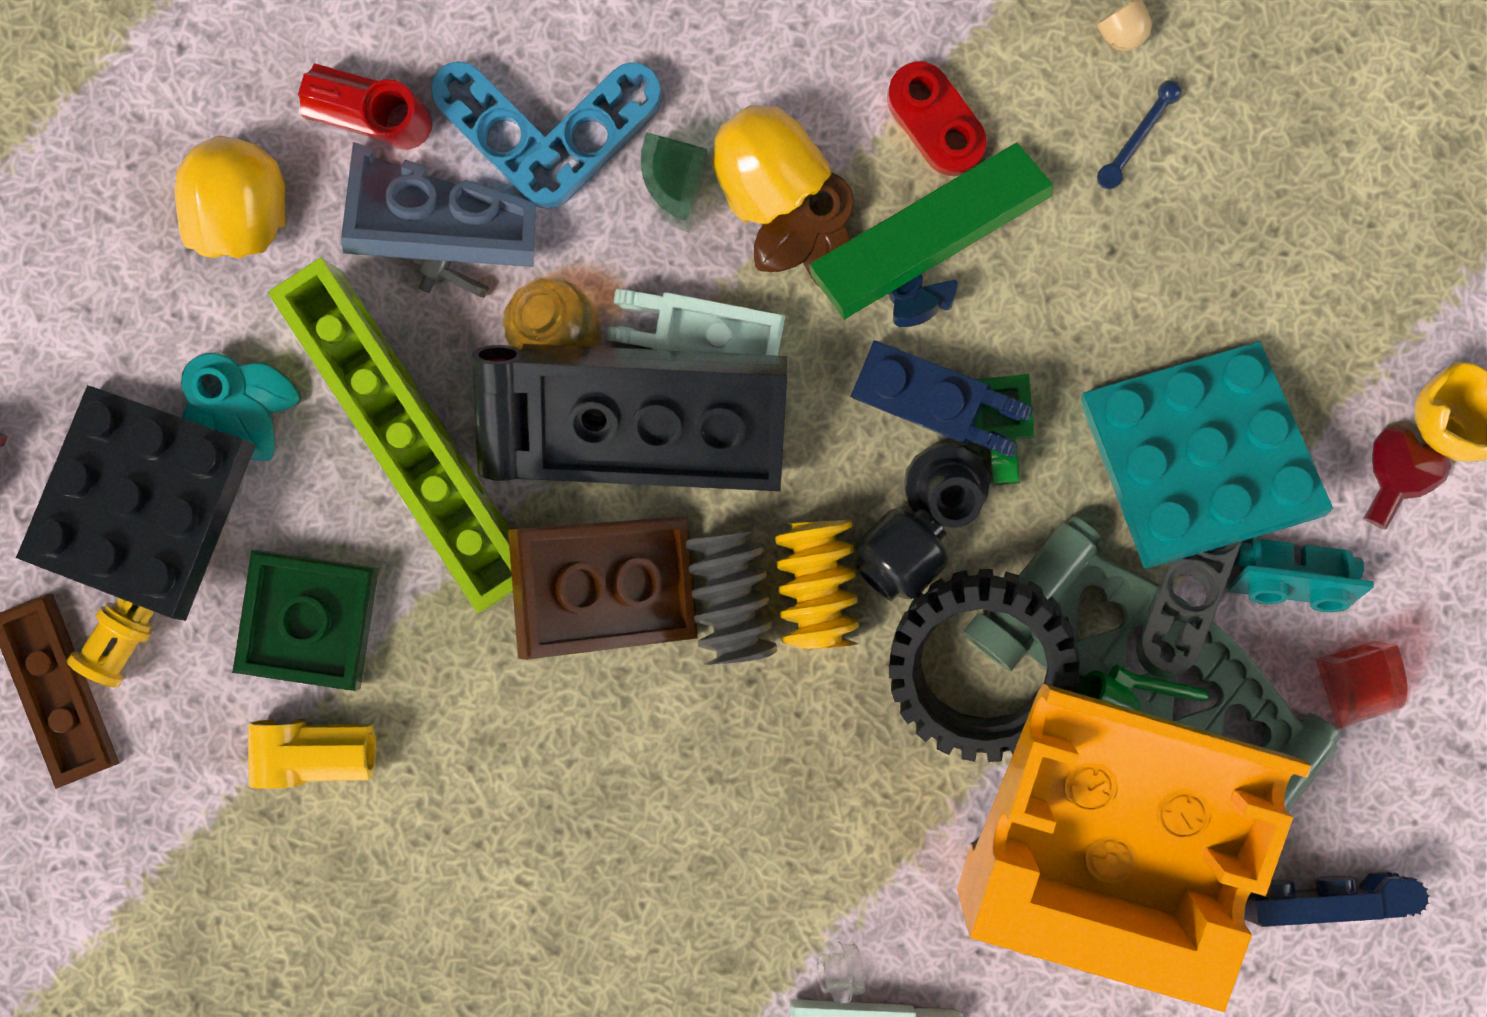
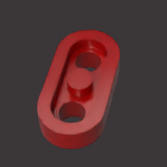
(934, 118)

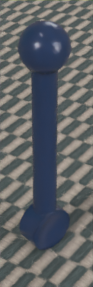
(1111, 174)

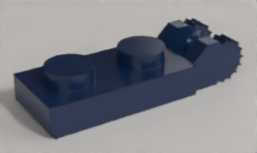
(934, 397)
(1337, 900)

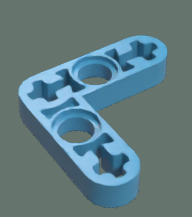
(535, 148)

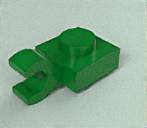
(1004, 468)

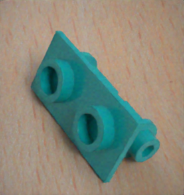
(1324, 579)

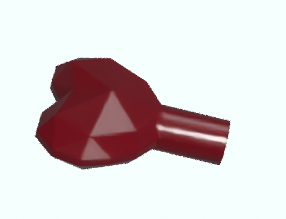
(1403, 472)

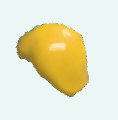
(766, 163)
(229, 198)

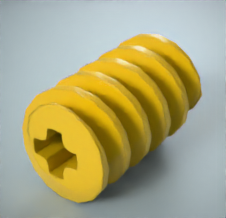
(817, 584)

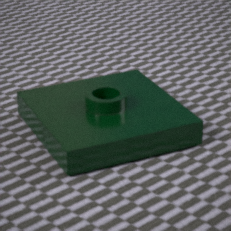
(305, 620)

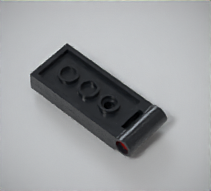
(664, 421)

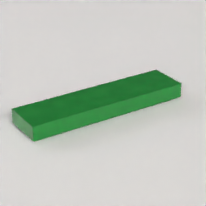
(930, 230)

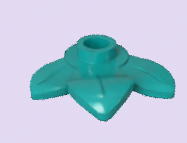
(246, 399)

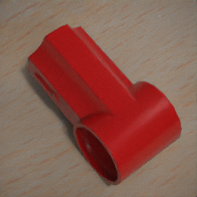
(363, 106)

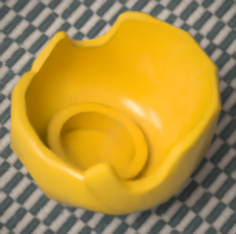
(1463, 431)

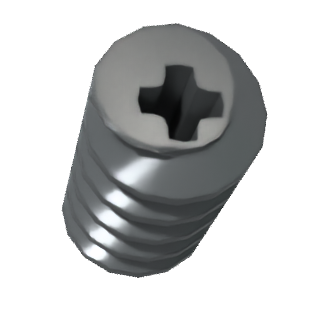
(732, 598)

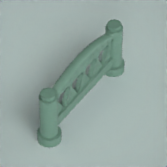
(1069, 565)

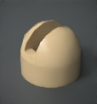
(1127, 26)

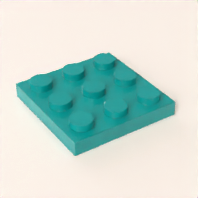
(1204, 455)

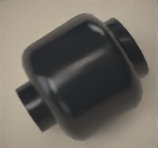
(902, 554)

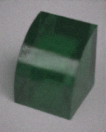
(673, 177)

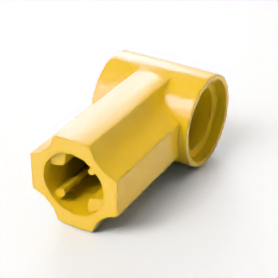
(302, 753)

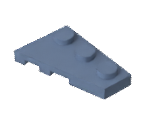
(421, 217)

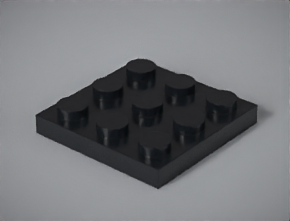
(136, 502)

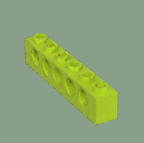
(400, 429)

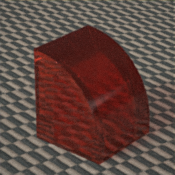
(1364, 682)

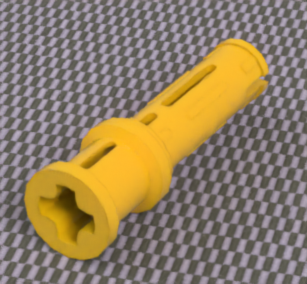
(116, 622)

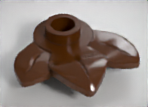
(804, 233)

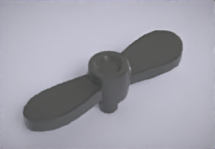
(438, 270)

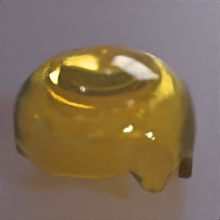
(551, 314)

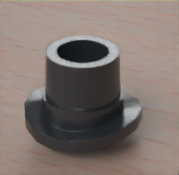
(947, 484)

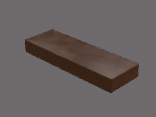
(53, 693)

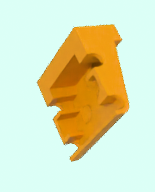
(1128, 847)

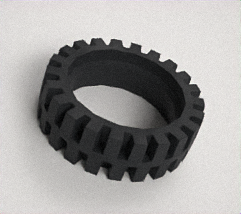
(961, 595)

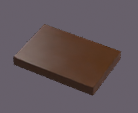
(601, 586)

